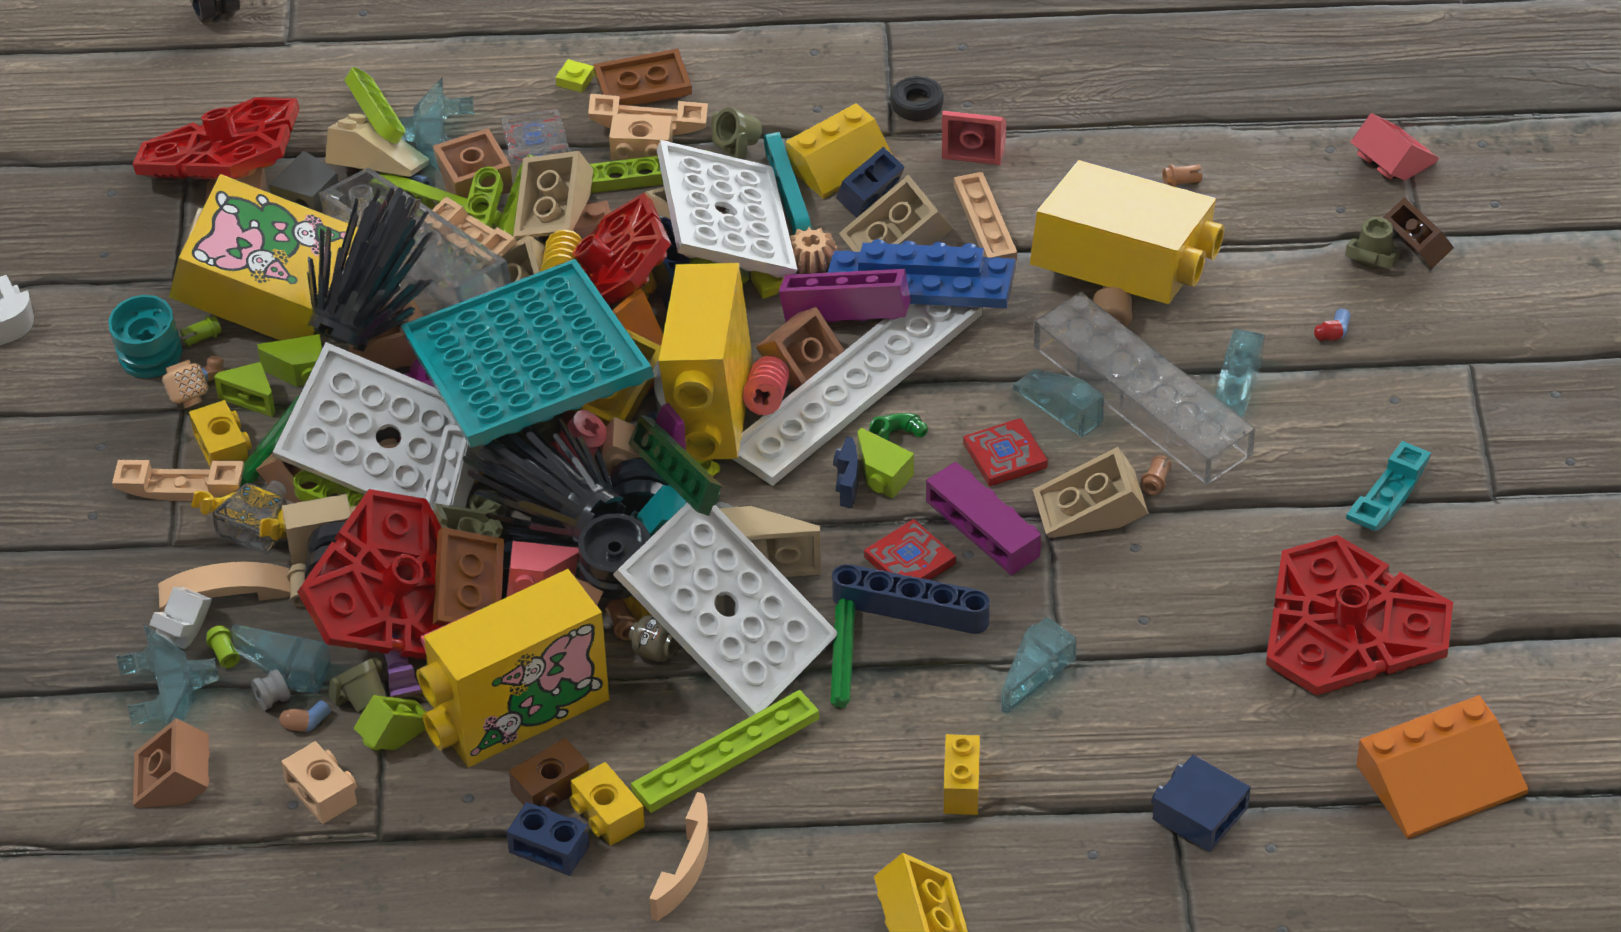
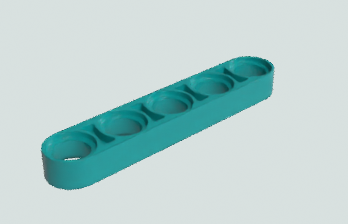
(786, 182)

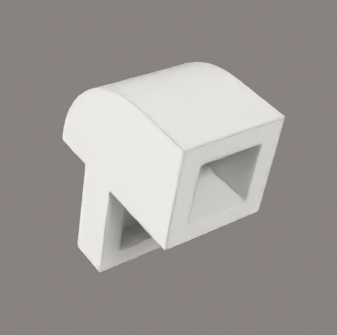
(15, 312)
(181, 616)

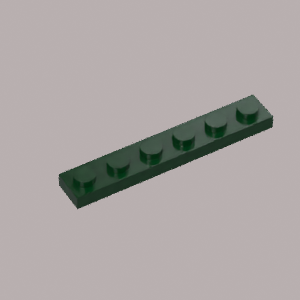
(675, 465)

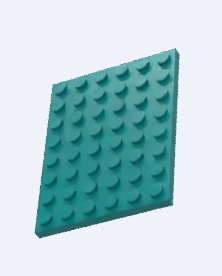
(526, 353)

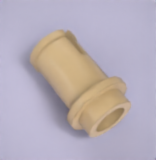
(296, 577)

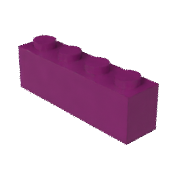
(847, 294)
(983, 518)

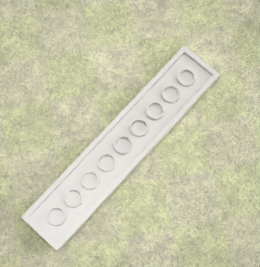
(848, 387)

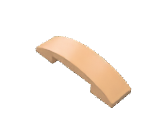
(687, 119)
(495, 240)
(177, 484)
(230, 579)
(672, 888)

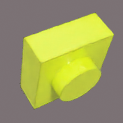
(575, 76)

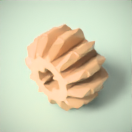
(812, 250)

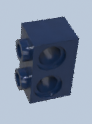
(870, 182)
(548, 838)

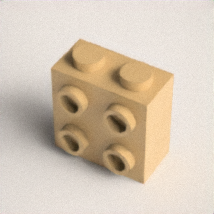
(307, 516)

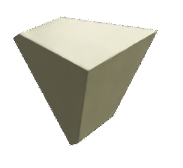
(467, 520)

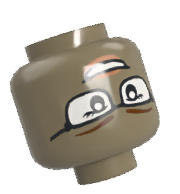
(652, 640)

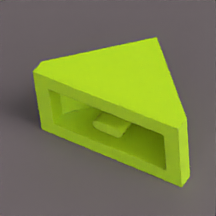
(247, 388)

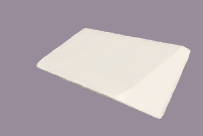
(449, 478)

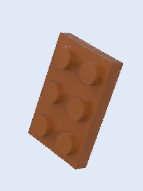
(644, 78)
(466, 574)

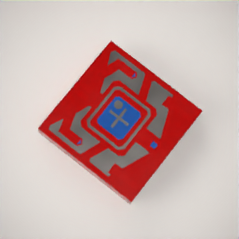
(1005, 452)
(910, 553)

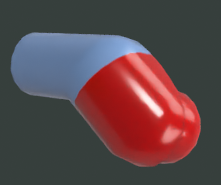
(1333, 329)

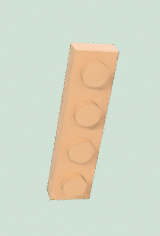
(984, 216)

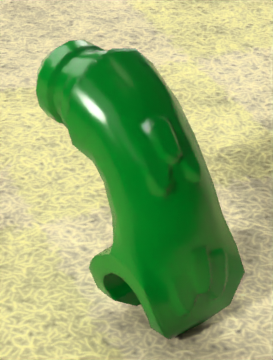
(900, 421)

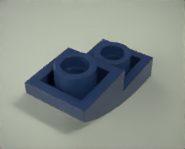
(847, 472)

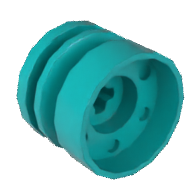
(145, 336)

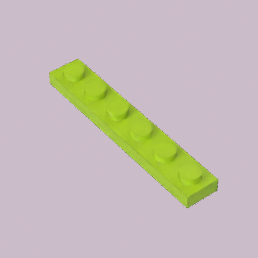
(724, 751)

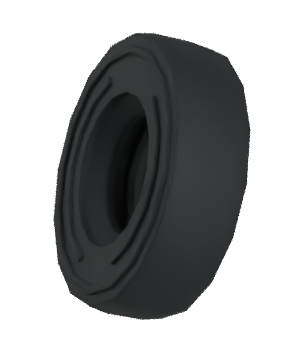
(917, 111)

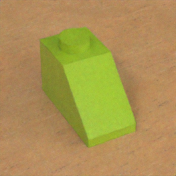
(291, 358)
(883, 463)
(390, 722)

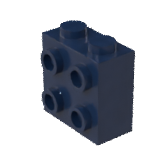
(1200, 802)

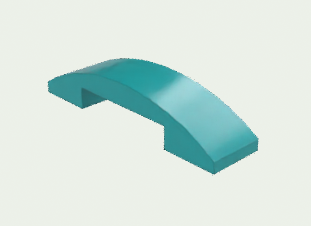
(1391, 489)

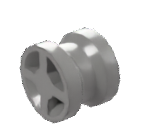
(270, 689)

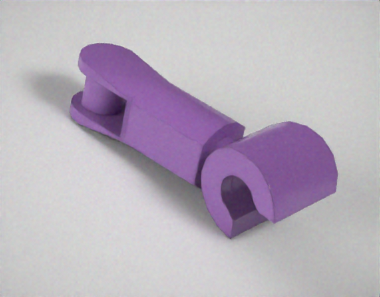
(400, 675)

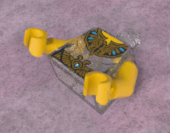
(248, 515)

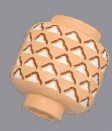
(185, 383)

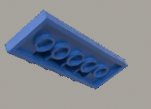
(937, 272)

